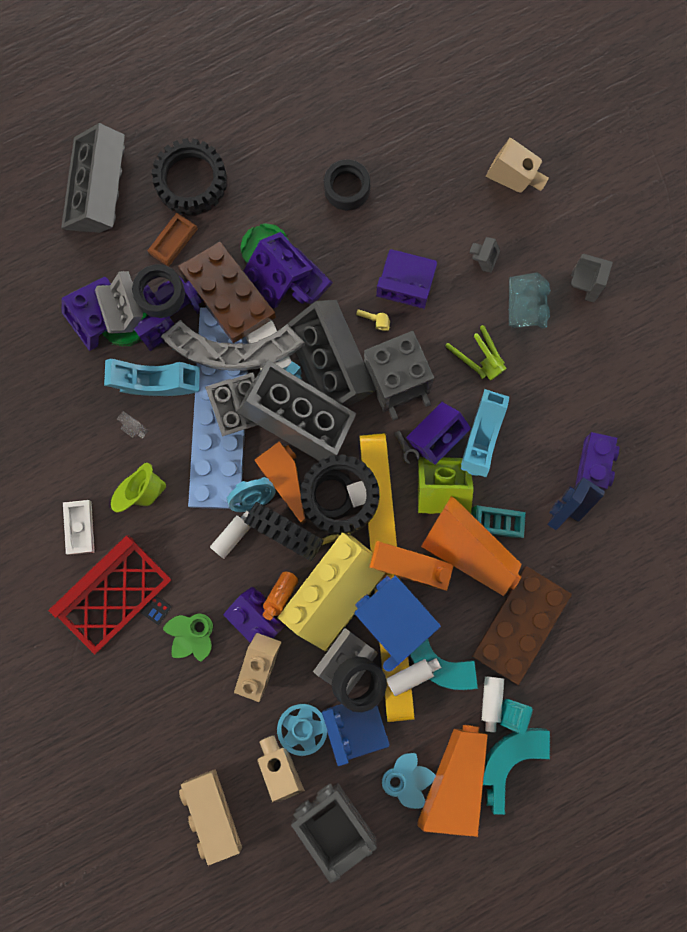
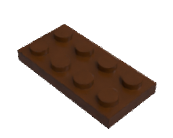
(227, 292)
(521, 625)

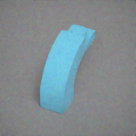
(152, 380)
(484, 433)

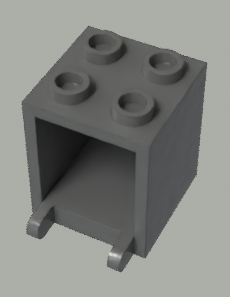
(399, 372)
(338, 836)

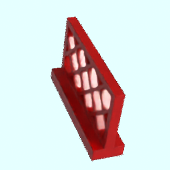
(93, 578)

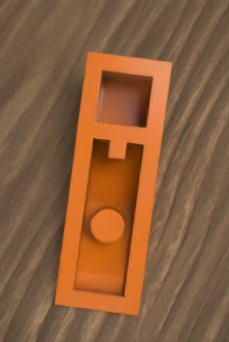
(281, 470)
(411, 566)

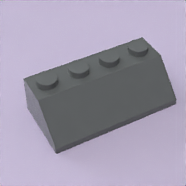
(93, 180)
(331, 354)
(296, 412)

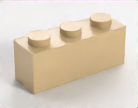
(210, 817)

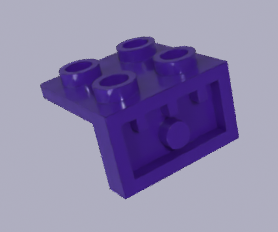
(275, 267)
(406, 278)
(84, 313)
(152, 328)

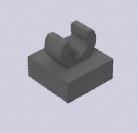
(486, 254)

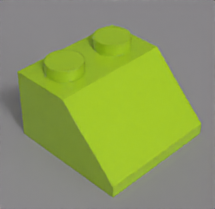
(441, 482)

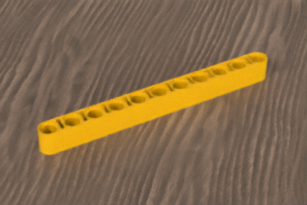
(382, 529)

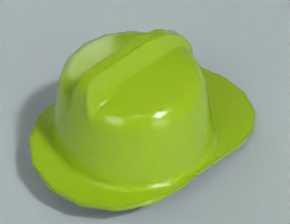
(138, 489)

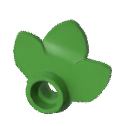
(187, 638)

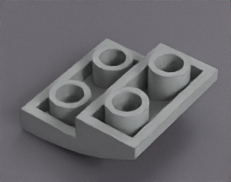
(225, 401)

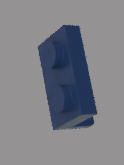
(575, 503)

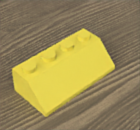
(331, 591)

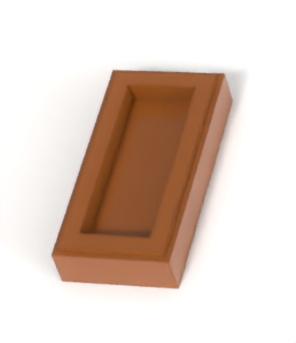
(172, 239)

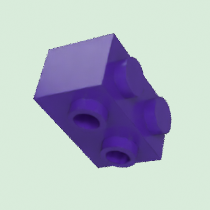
(438, 432)
(597, 460)

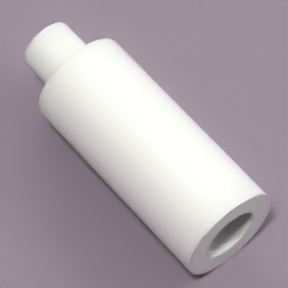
(231, 535)
(412, 676)
(492, 702)

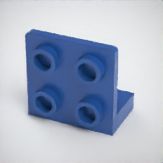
(354, 732)

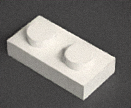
(78, 527)

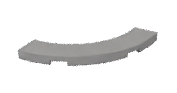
(232, 356)

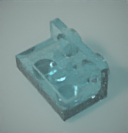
(528, 300)

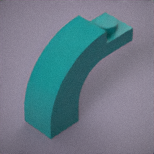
(451, 674)
(507, 753)

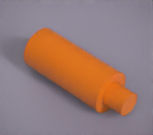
(279, 595)

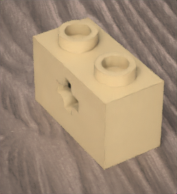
(257, 667)

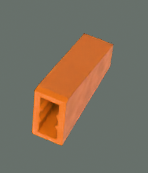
(472, 548)
(457, 788)

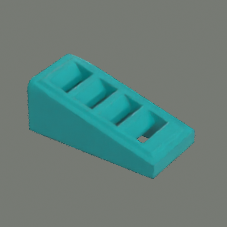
(519, 525)
(515, 716)

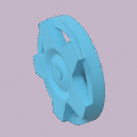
(249, 493)
(301, 729)

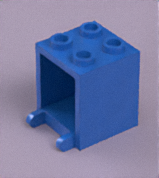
(396, 620)

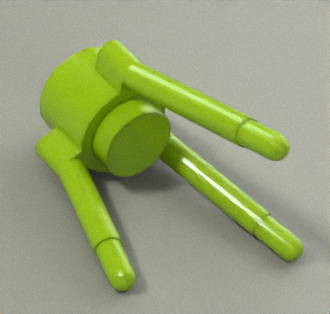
(492, 365)

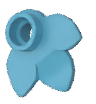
(412, 781)

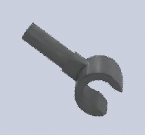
(405, 447)

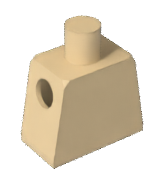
(517, 168)
(285, 781)

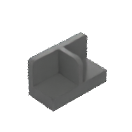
(591, 275)

